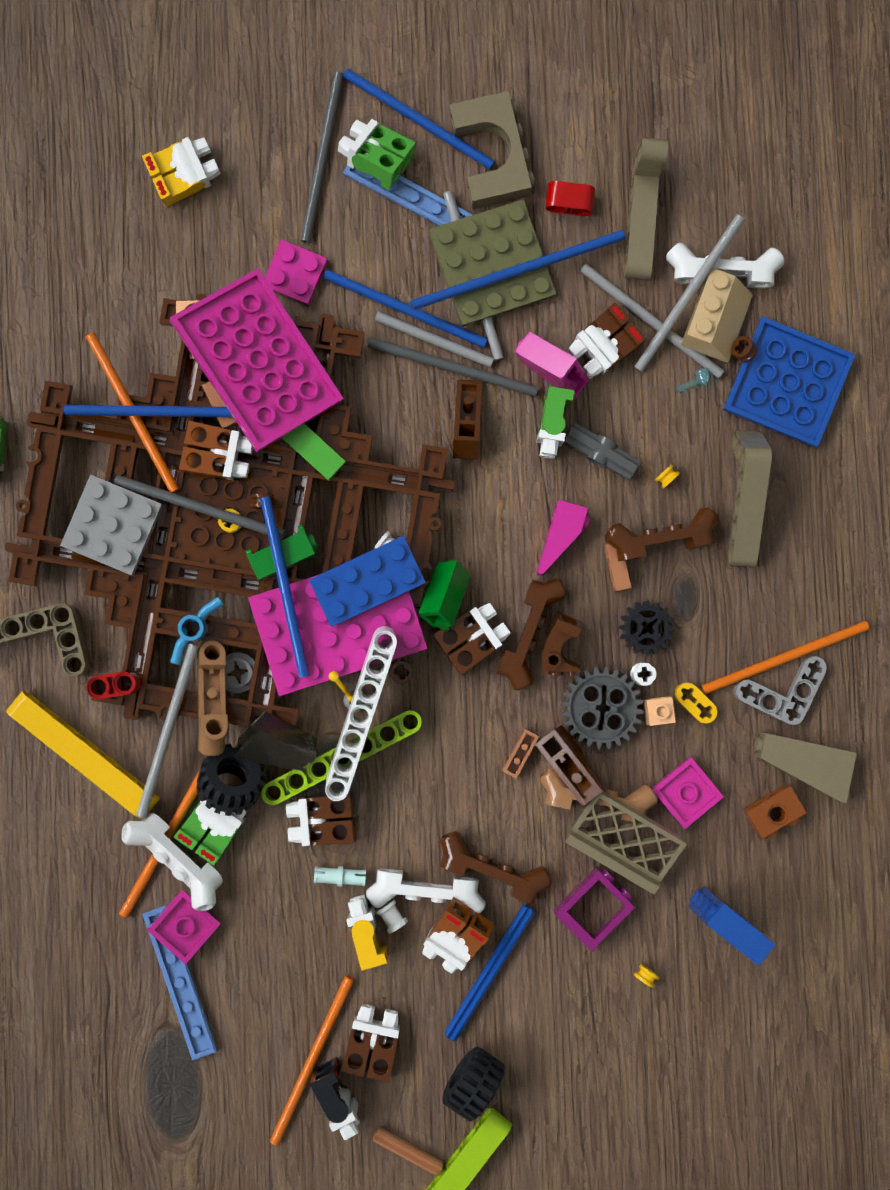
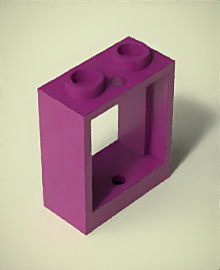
(575, 926)

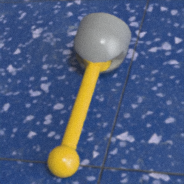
(334, 676)

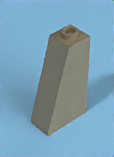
(815, 765)

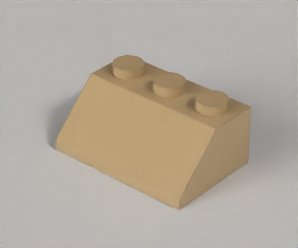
(717, 315)

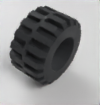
(226, 797)
(473, 1084)

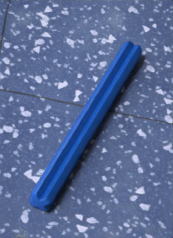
(489, 972)

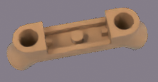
(211, 698)
(561, 796)

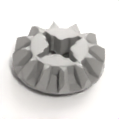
(245, 662)

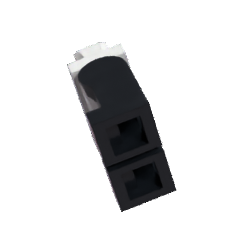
(335, 1098)

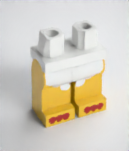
(179, 171)
(364, 933)

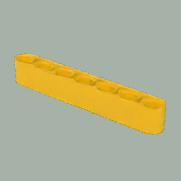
(79, 752)

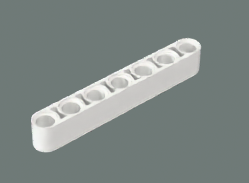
(360, 726)

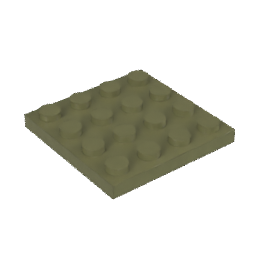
(487, 245)

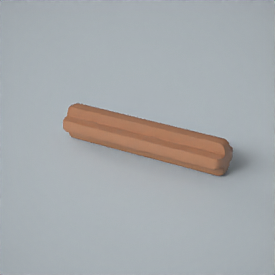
(408, 1151)

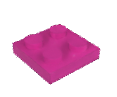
(295, 272)
(687, 792)
(183, 927)

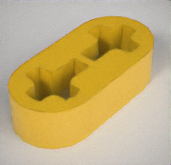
(691, 706)

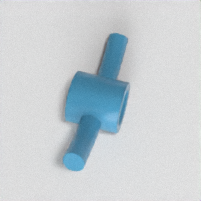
(185, 638)

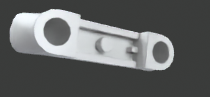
(758, 272)
(201, 881)
(390, 883)

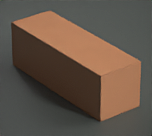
(216, 401)
(618, 570)
(520, 753)

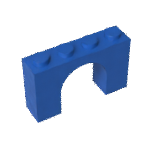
(730, 925)

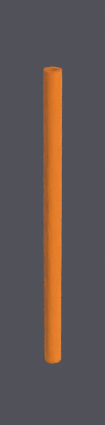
(136, 420)
(785, 657)
(152, 862)
(311, 1060)

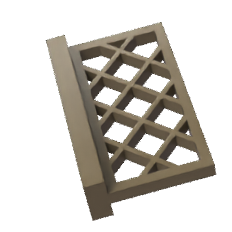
(618, 860)

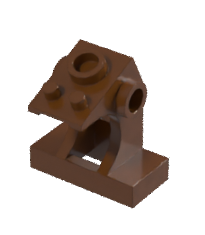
(561, 630)

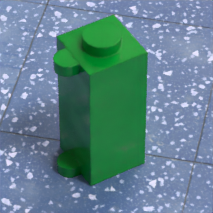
(295, 550)
(444, 594)

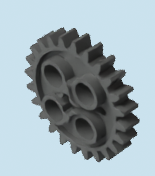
(625, 709)

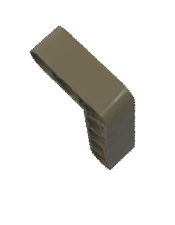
(643, 207)
(752, 486)
(61, 629)

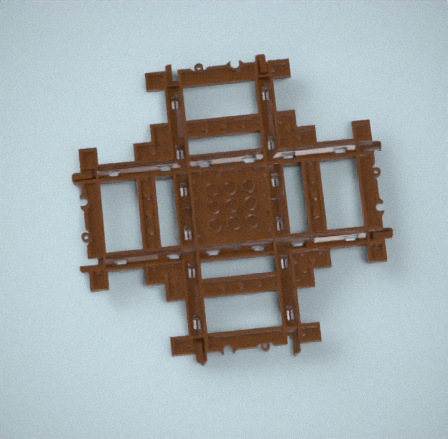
(197, 540)

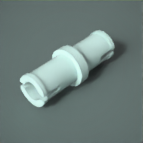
(339, 876)

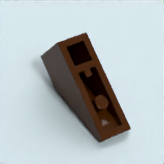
(467, 419)
(570, 764)

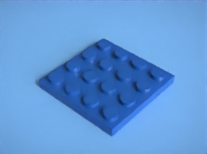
(789, 382)

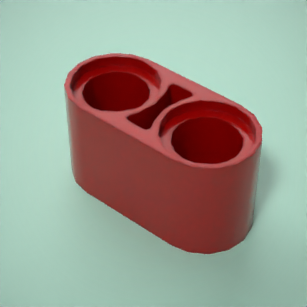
(570, 198)
(113, 685)

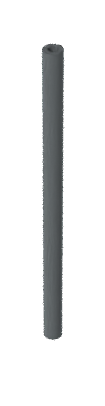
(322, 157)
(452, 366)
(194, 505)

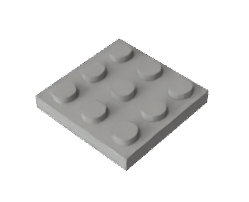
(111, 525)

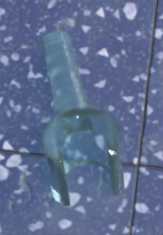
(702, 378)

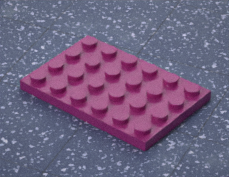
(256, 359)
(327, 647)

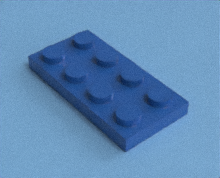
(367, 581)

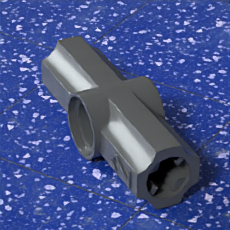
(602, 451)

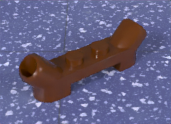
(631, 546)
(539, 597)
(524, 886)

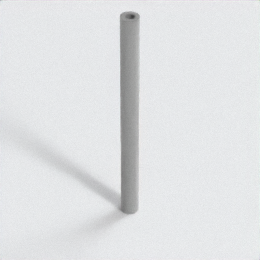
(434, 339)

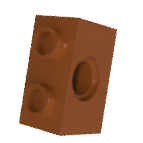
(759, 812)

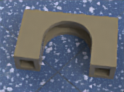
(494, 115)

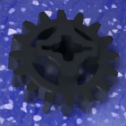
(637, 618)

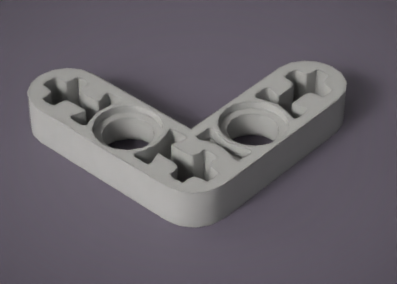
(784, 703)

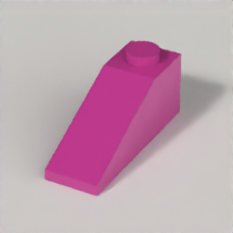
(564, 529)

